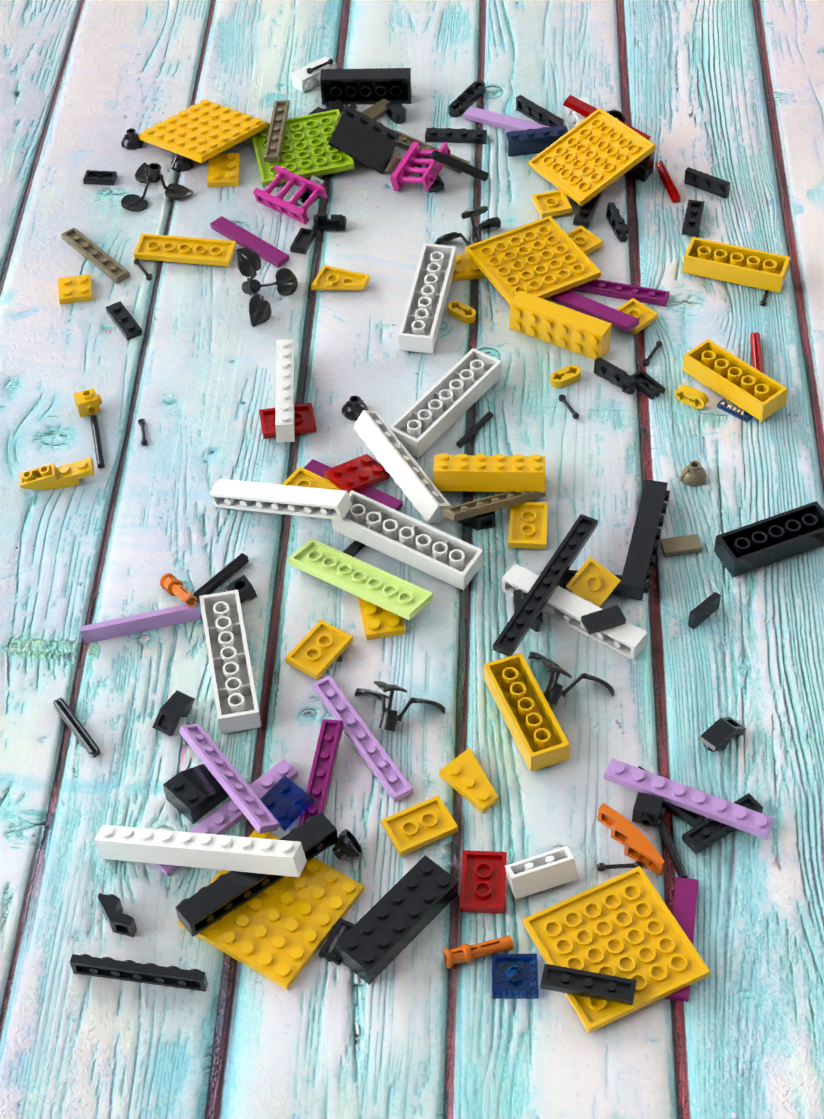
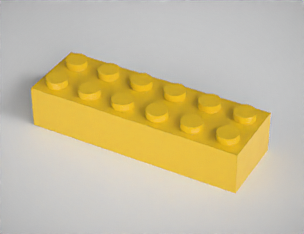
(736, 264)
(560, 325)
(735, 380)
(489, 473)
(526, 712)

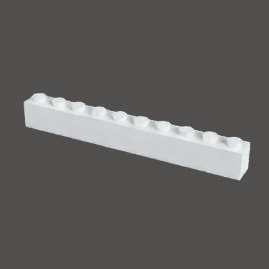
(201, 850)

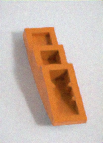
(635, 843)

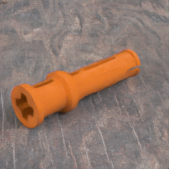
(176, 588)
(467, 952)

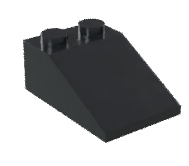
(194, 792)

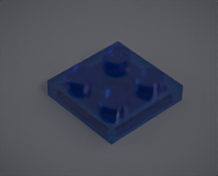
(286, 802)

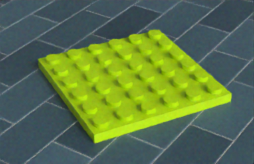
(304, 148)

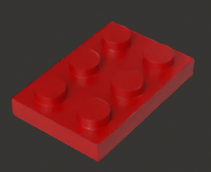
(303, 420)
(357, 474)
(483, 882)

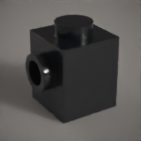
(648, 810)

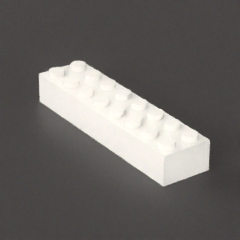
(427, 298)
(446, 401)
(410, 541)
(229, 662)

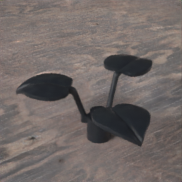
(148, 174)
(492, 222)
(248, 264)
(554, 690)
(389, 717)

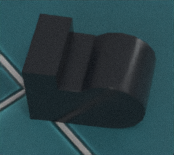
(397, 113)
(244, 588)

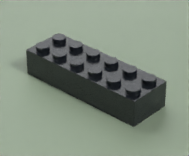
(366, 85)
(771, 539)
(396, 919)

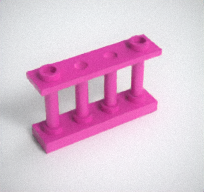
(410, 160)
(288, 208)

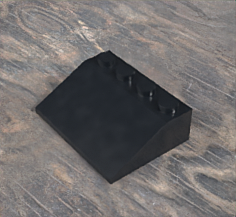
(363, 139)

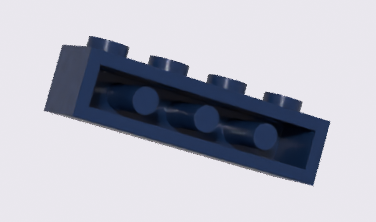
(532, 140)

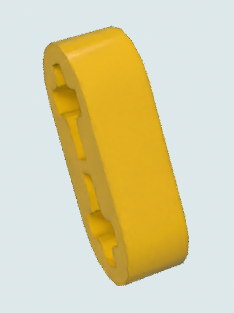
(461, 312)
(565, 376)
(691, 397)

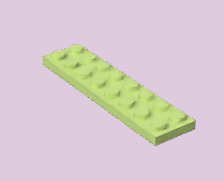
(361, 579)

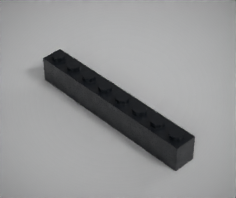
(643, 540)
(237, 887)

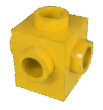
(87, 402)

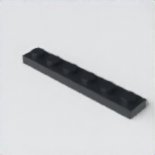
(138, 972)

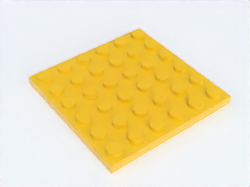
(203, 131)
(591, 156)
(533, 260)
(286, 922)
(622, 933)

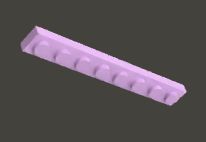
(363, 739)
(229, 778)
(689, 798)
(230, 814)

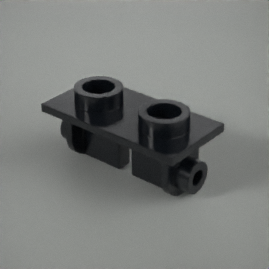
(336, 223)

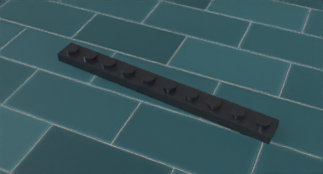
(545, 585)

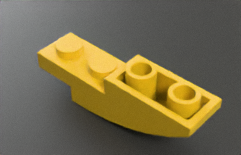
(52, 477)

